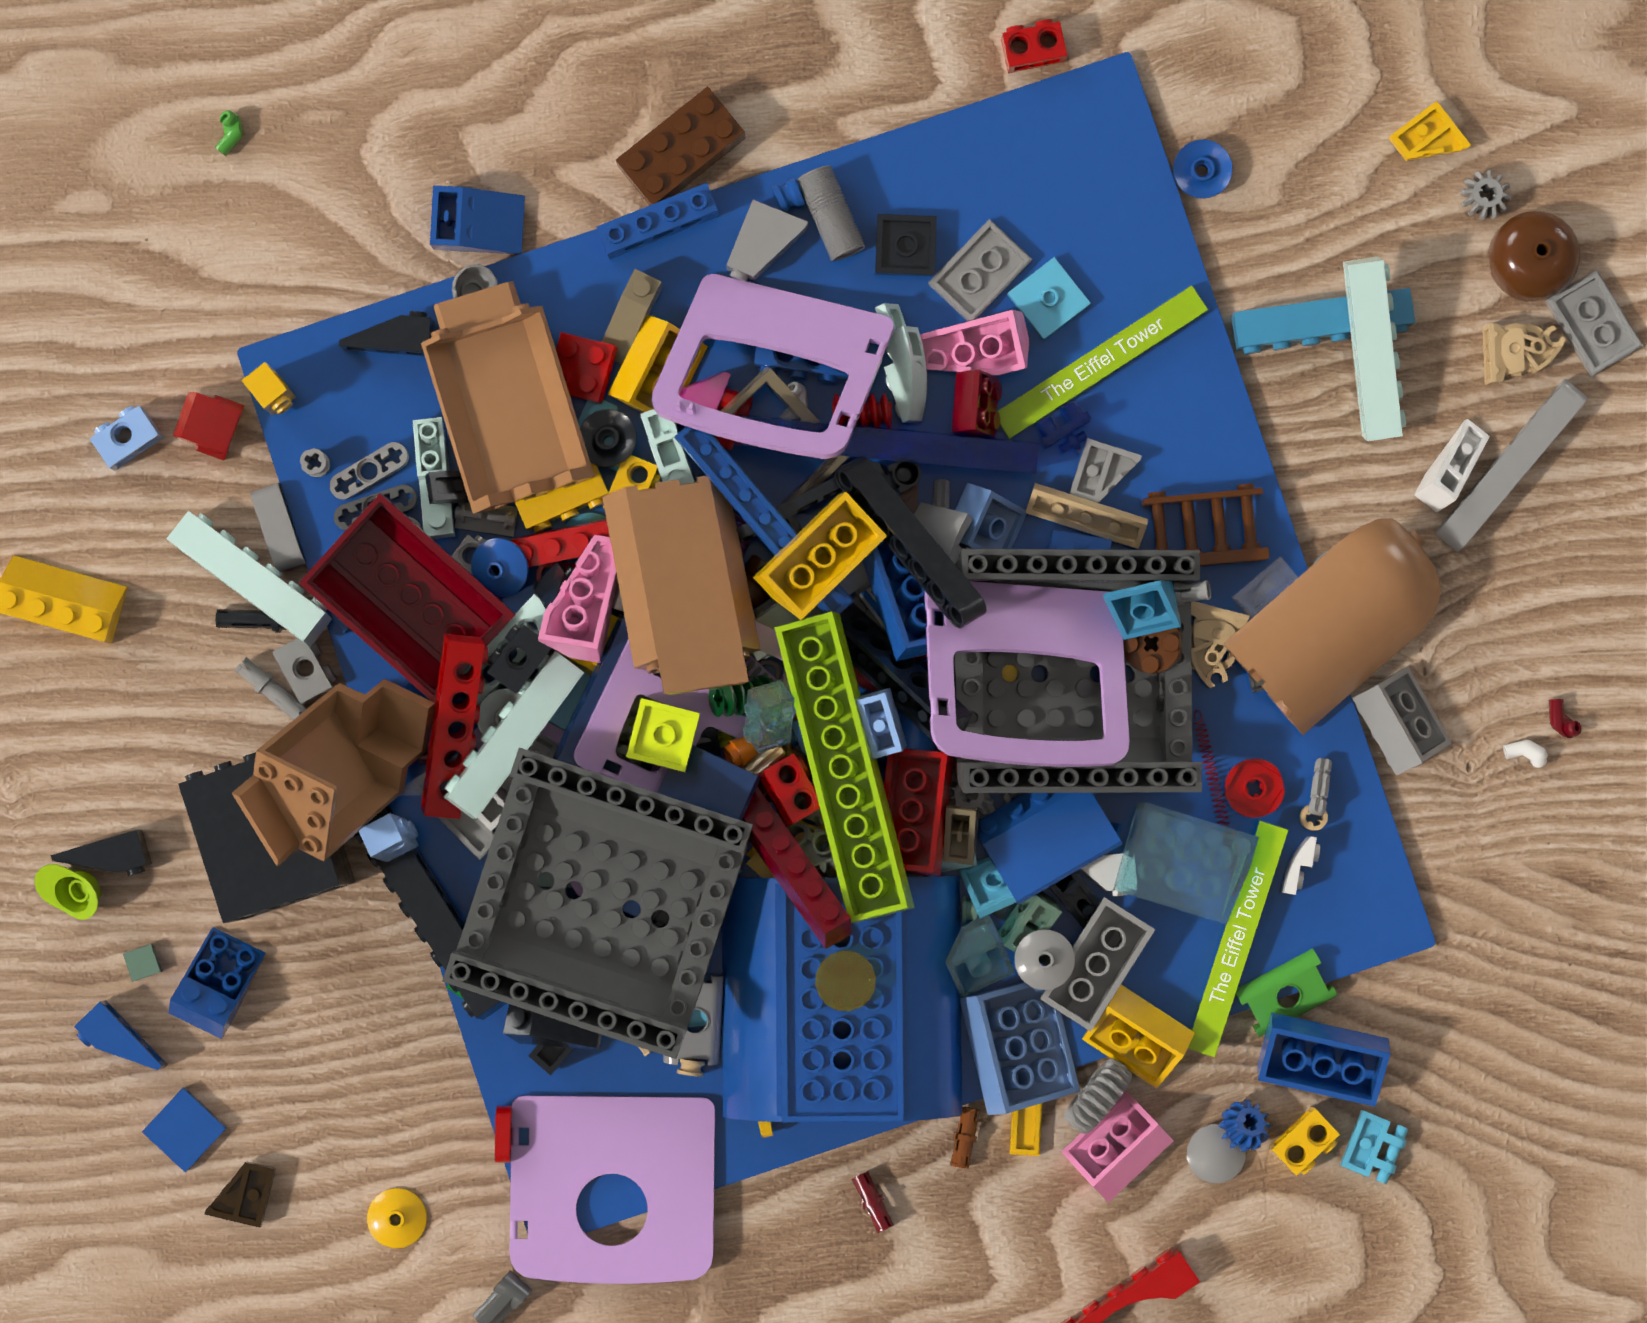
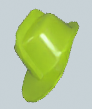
(68, 890)

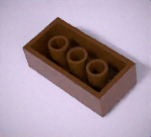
(681, 148)

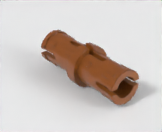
(965, 1137)

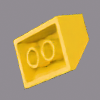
(645, 363)
(1140, 1036)

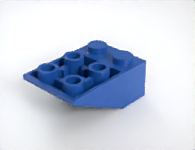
(476, 220)
(216, 983)

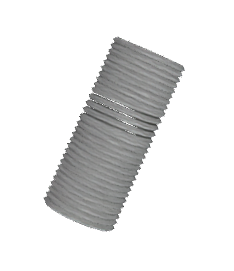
(833, 221)

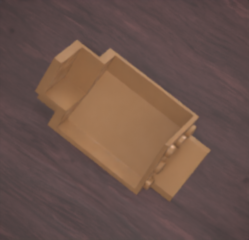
(334, 768)

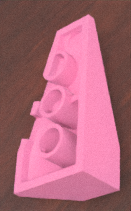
(988, 344)
(582, 609)

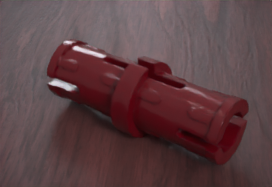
(872, 1202)

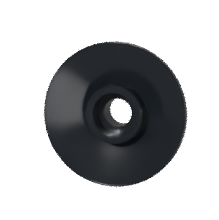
(608, 424)

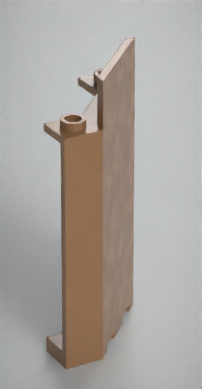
(504, 399)
(682, 584)

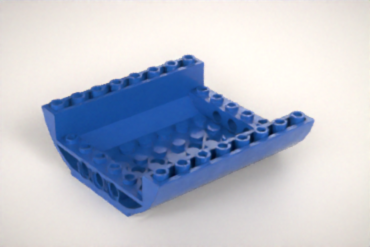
(782, 1033)

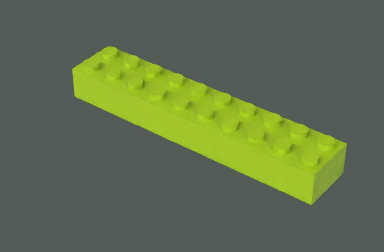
(843, 768)

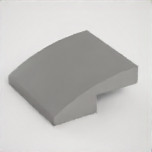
(944, 526)

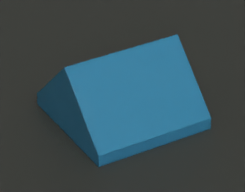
(1144, 609)

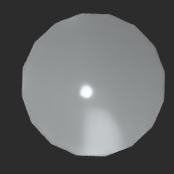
(1212, 1156)

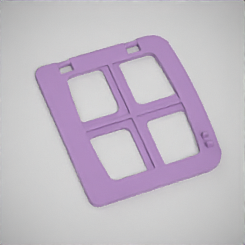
(613, 707)

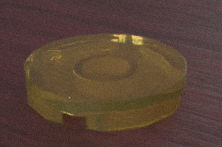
(845, 980)

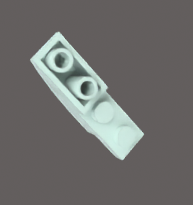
(908, 372)
(667, 452)
(432, 457)

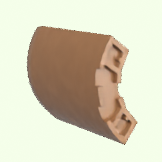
(1340, 621)

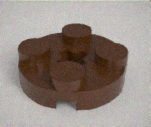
(1154, 661)

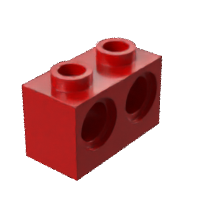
(1036, 54)
(783, 793)

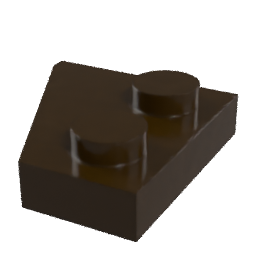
(245, 1196)

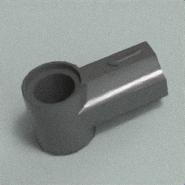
(506, 1296)

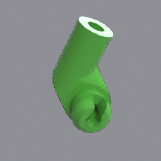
(232, 132)

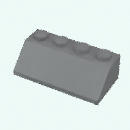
(1102, 961)

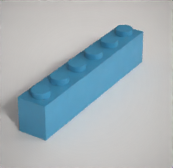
(1308, 323)

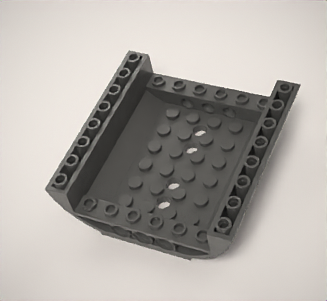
(1068, 700)
(584, 954)

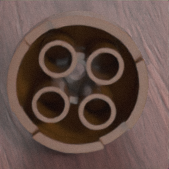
(1519, 267)

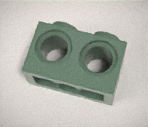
(1029, 916)

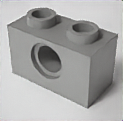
(305, 688)

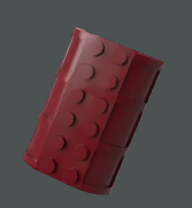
(403, 593)

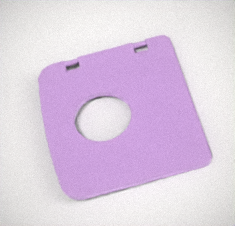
(651, 1140)

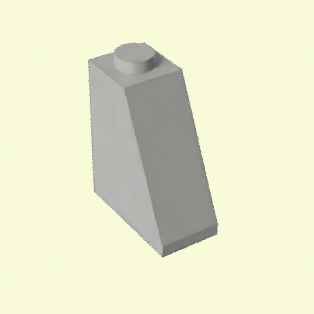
(763, 240)

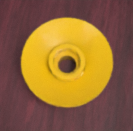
(408, 1207)

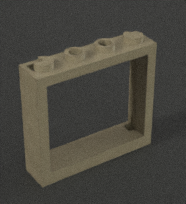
(799, 410)

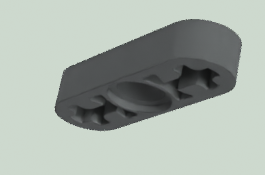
(394, 493)

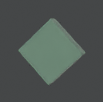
(142, 962)

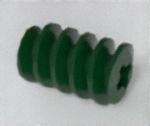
(732, 699)

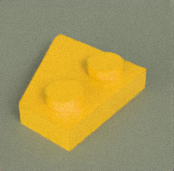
(1429, 135)

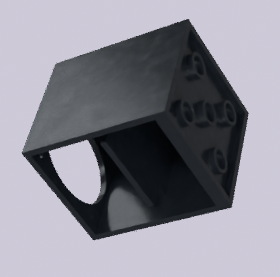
(236, 860)

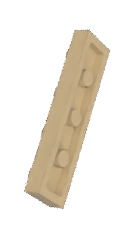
(1086, 516)

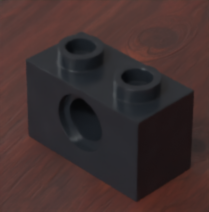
(515, 674)

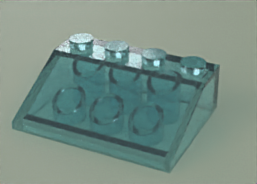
(1184, 862)

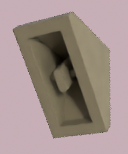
(960, 834)

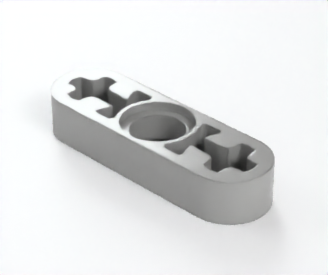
(381, 475)

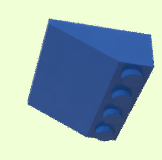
(1045, 839)

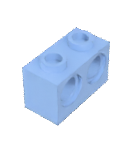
(389, 837)

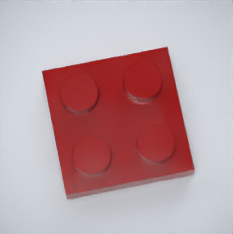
(585, 366)

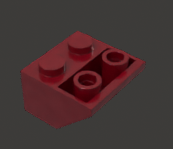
(976, 404)

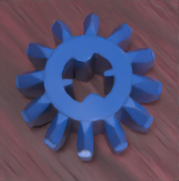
(1235, 1130)

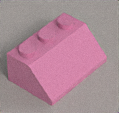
(1117, 1147)

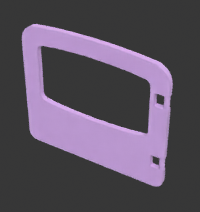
(783, 323)
(1031, 622)

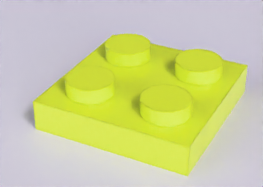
(663, 735)

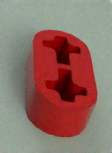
(503, 1134)

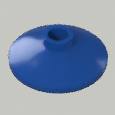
(1205, 154)
(508, 558)

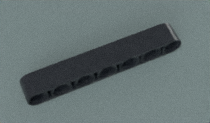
(912, 543)

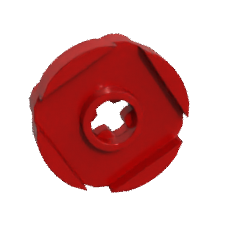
(1270, 783)

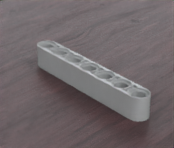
(1511, 465)

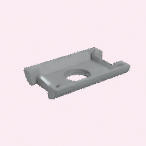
(706, 1042)

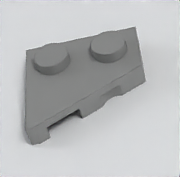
(1101, 469)

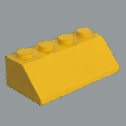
(820, 556)
(61, 599)

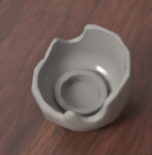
(472, 279)

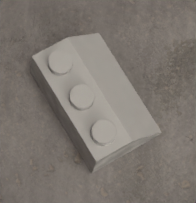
(1402, 721)

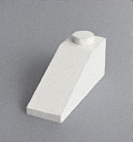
(1452, 467)

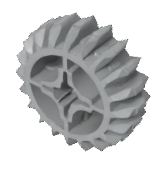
(1098, 1095)

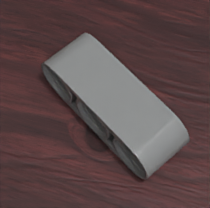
(277, 527)

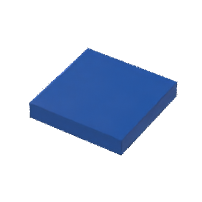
(184, 1129)

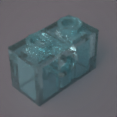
(768, 716)

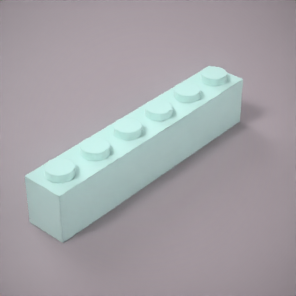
(1373, 348)
(249, 578)
(518, 728)

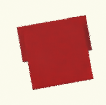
(208, 423)

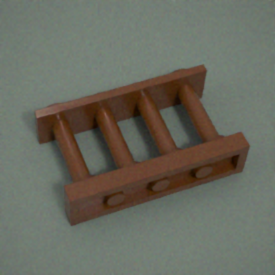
(1221, 552)

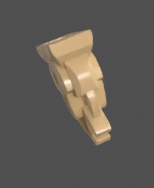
(1513, 352)
(1208, 633)

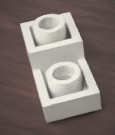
(1304, 856)

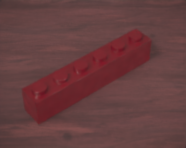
(796, 873)

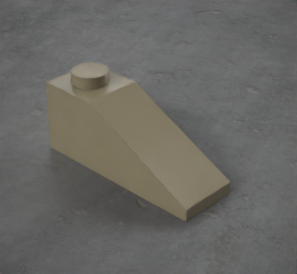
(631, 312)

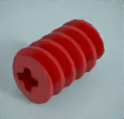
(872, 412)

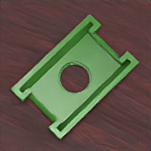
(1297, 972)

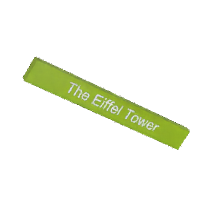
(1101, 362)
(1237, 941)

